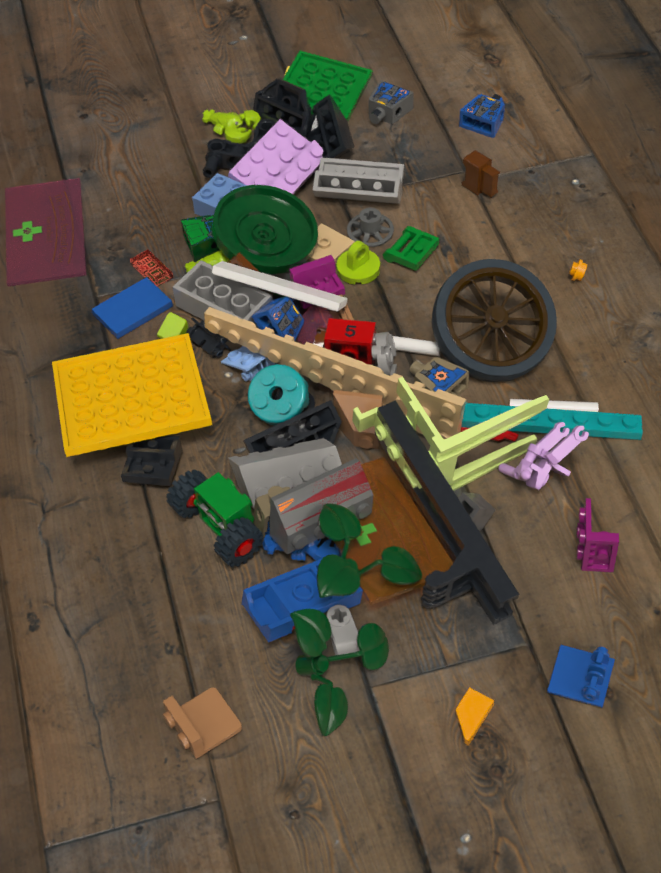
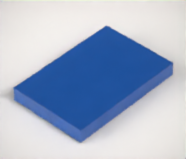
(132, 307)

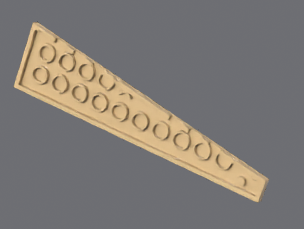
(337, 370)

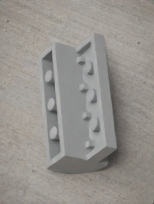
(359, 180)

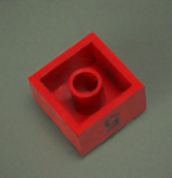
(351, 338)

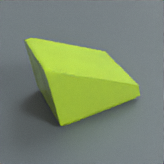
(172, 326)

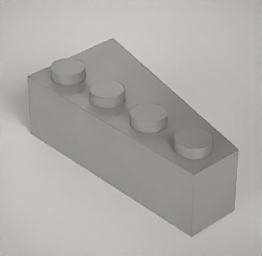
(283, 466)

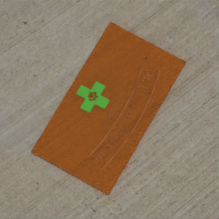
(392, 523)

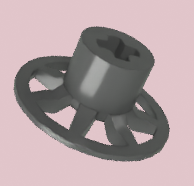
(370, 224)

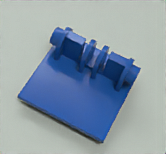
(582, 675)

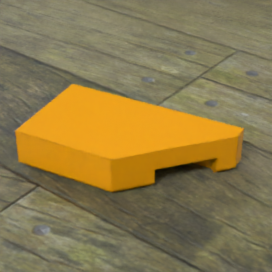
(472, 713)

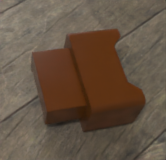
(480, 174)

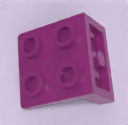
(595, 549)

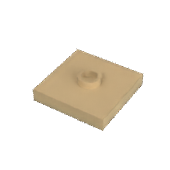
(330, 243)

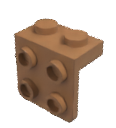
(201, 721)

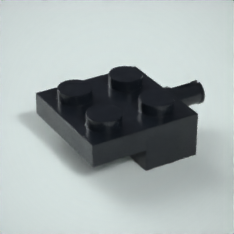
(152, 460)

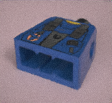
(483, 115)
(281, 316)

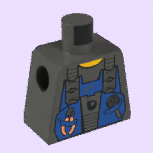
(389, 103)

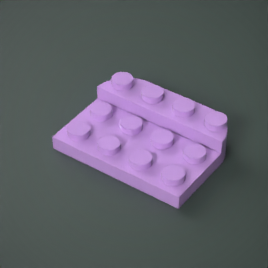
(279, 160)

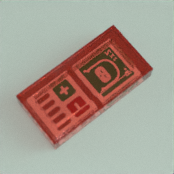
(151, 267)

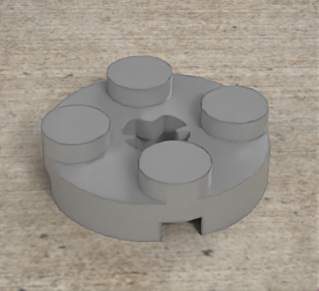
(384, 352)

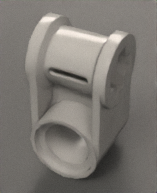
(343, 633)

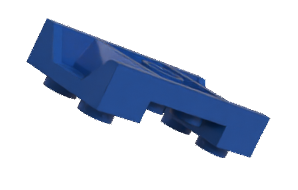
(276, 598)

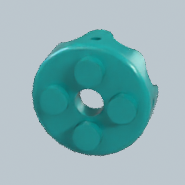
(294, 396)

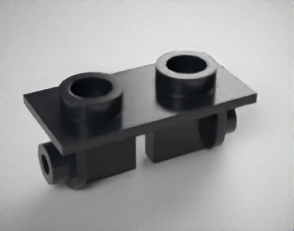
(214, 342)

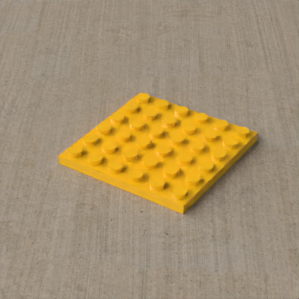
(129, 395)

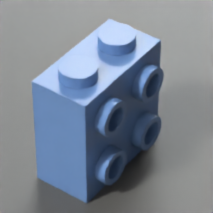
(210, 194)

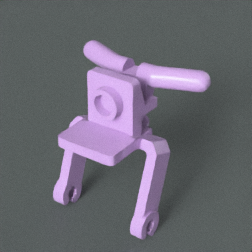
(537, 474)

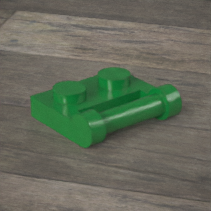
(415, 252)

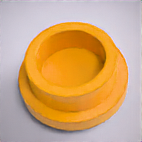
(578, 270)

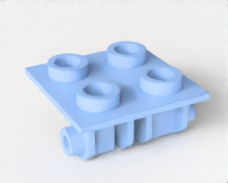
(247, 361)

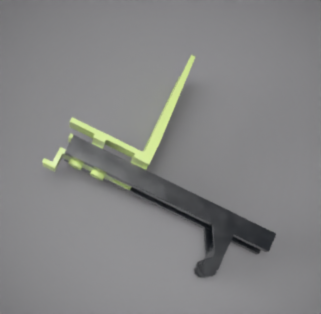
(432, 483)

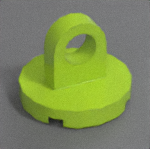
(358, 264)

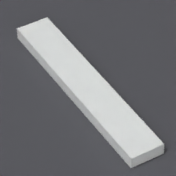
(279, 286)

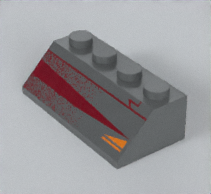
(297, 510)

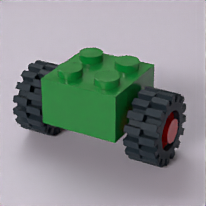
(222, 510)

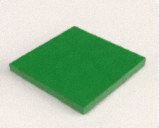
(328, 76)

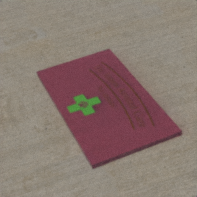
(44, 232)

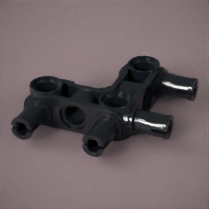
(227, 154)

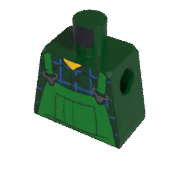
(199, 236)

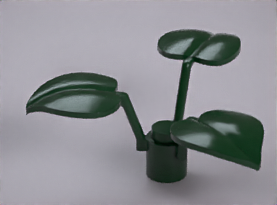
(340, 575)
(312, 632)

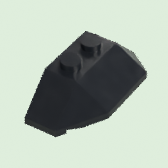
(284, 102)
(330, 129)
(308, 426)

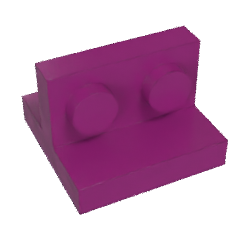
(318, 275)

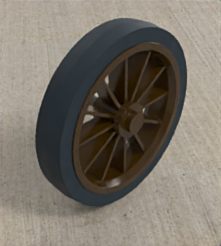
(494, 320)

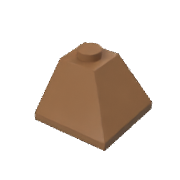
(344, 404)

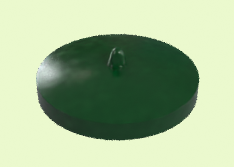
(266, 227)

